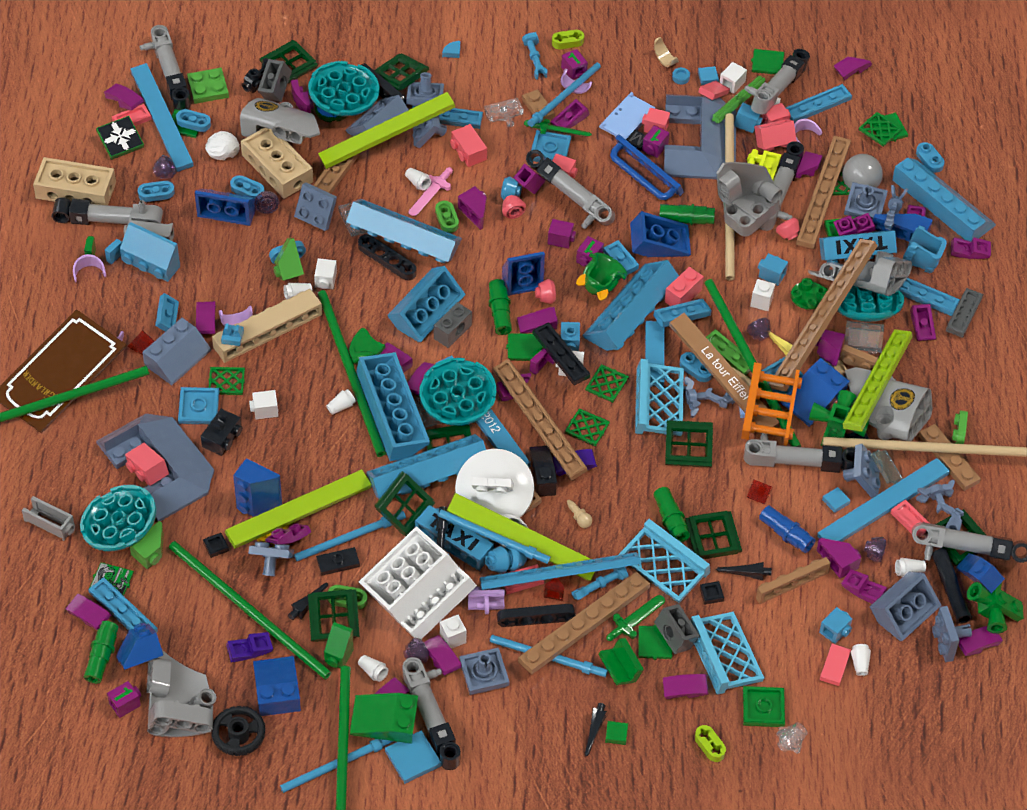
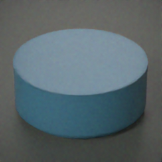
(681, 76)

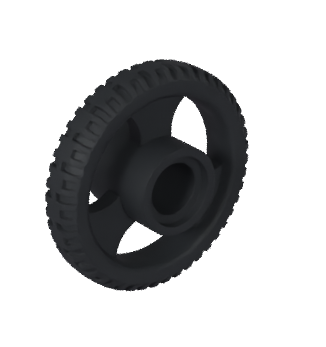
(238, 738)

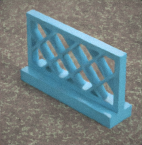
(644, 393)
(677, 551)
(711, 660)

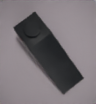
(543, 471)

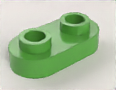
(447, 220)
(961, 422)
(341, 602)

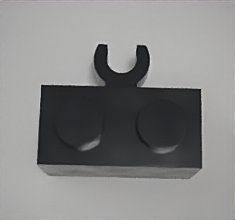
(221, 432)

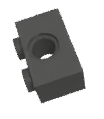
(274, 80)
(453, 325)
(676, 628)

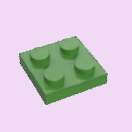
(208, 85)

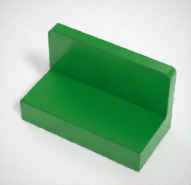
(622, 663)

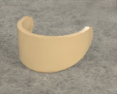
(663, 53)

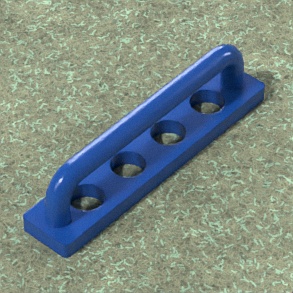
(623, 144)

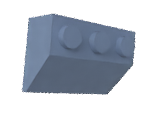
(377, 114)
(176, 351)
(906, 605)

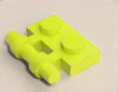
(768, 160)

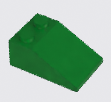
(384, 716)

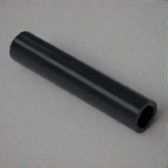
(951, 586)

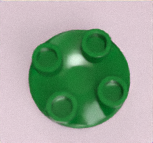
(807, 294)

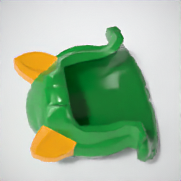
(601, 275)

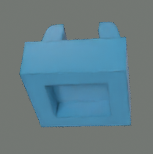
(232, 334)

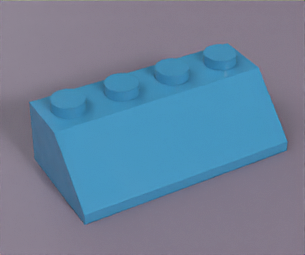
(426, 303)

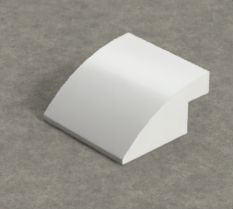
(417, 583)

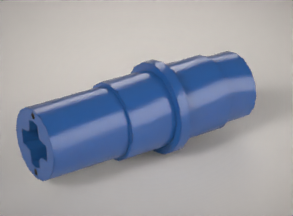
(787, 529)

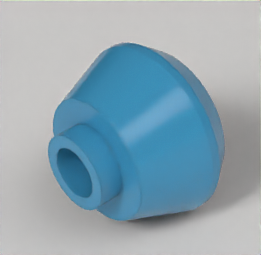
(510, 187)
(517, 559)
(498, 560)

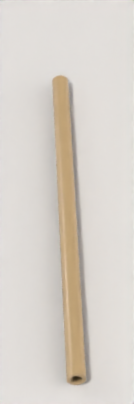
(729, 232)
(927, 446)

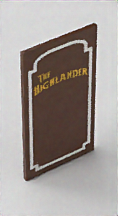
(61, 363)

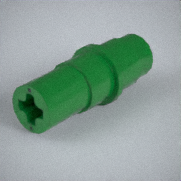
(688, 213)
(499, 305)
(671, 515)
(101, 651)

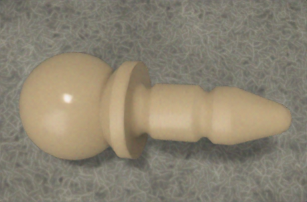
(583, 519)

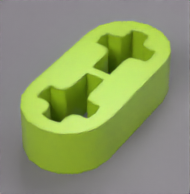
(568, 39)
(706, 745)

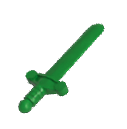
(545, 125)
(626, 625)

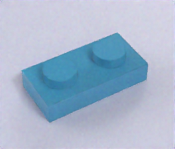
(620, 253)
(166, 312)

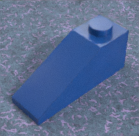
(903, 224)
(980, 571)

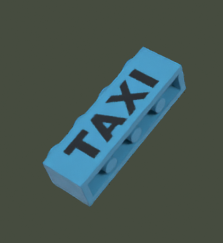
(841, 246)
(458, 540)

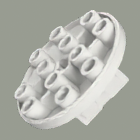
(497, 482)

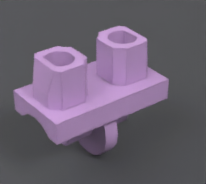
(486, 599)

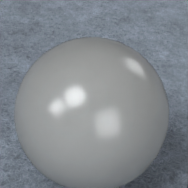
(862, 170)

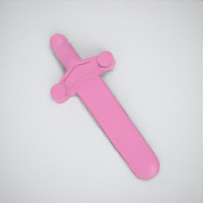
(437, 183)

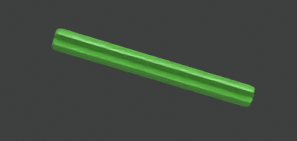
(737, 100)

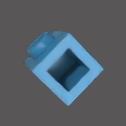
(747, 118)
(772, 269)
(571, 334)
(836, 625)

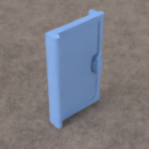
(627, 119)

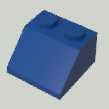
(139, 646)

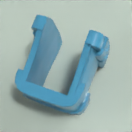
(925, 249)

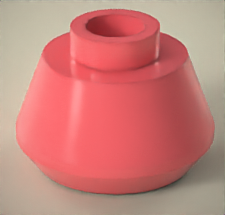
(513, 207)
(788, 228)
(546, 291)

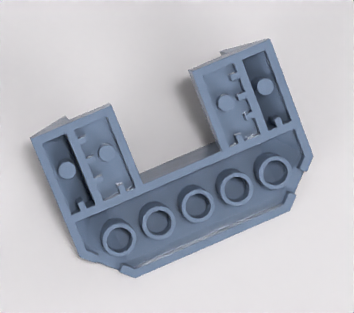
(694, 160)
(187, 467)

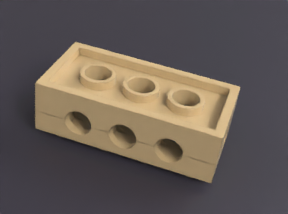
(276, 162)
(74, 181)

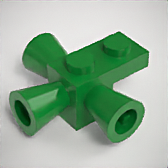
(836, 416)
(995, 606)

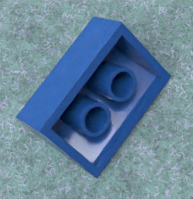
(225, 206)
(256, 488)

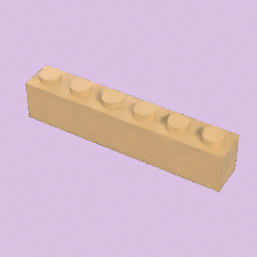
(271, 324)

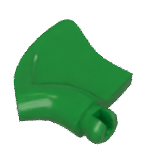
(364, 345)

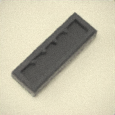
(964, 312)

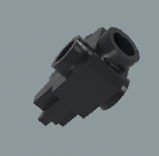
(253, 78)

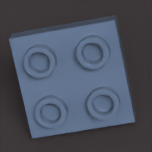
(424, 90)
(426, 130)
(865, 200)
(315, 206)
(864, 471)
(271, 555)
(948, 634)
(484, 671)

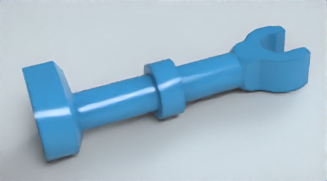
(531, 40)
(620, 573)

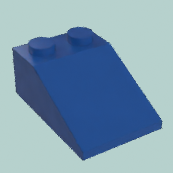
(659, 236)
(523, 273)
(818, 385)
(277, 686)

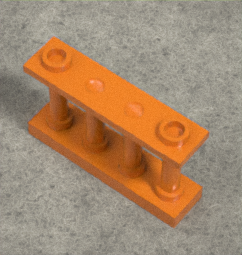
(757, 393)

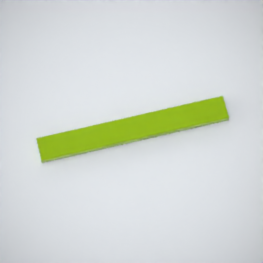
(386, 130)
(877, 380)
(298, 508)
(503, 526)

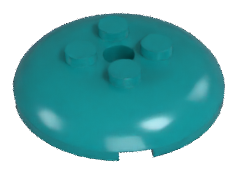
(343, 88)
(870, 306)
(453, 377)
(118, 518)

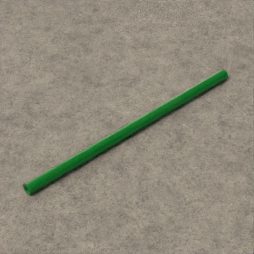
(744, 349)
(351, 373)
(74, 393)
(250, 610)
(343, 736)

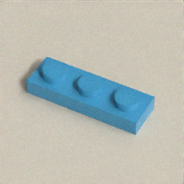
(693, 309)

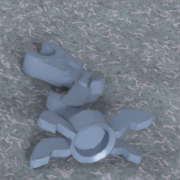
(894, 205)
(692, 397)
(936, 493)

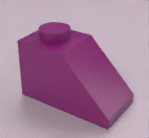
(473, 205)
(830, 346)
(840, 554)

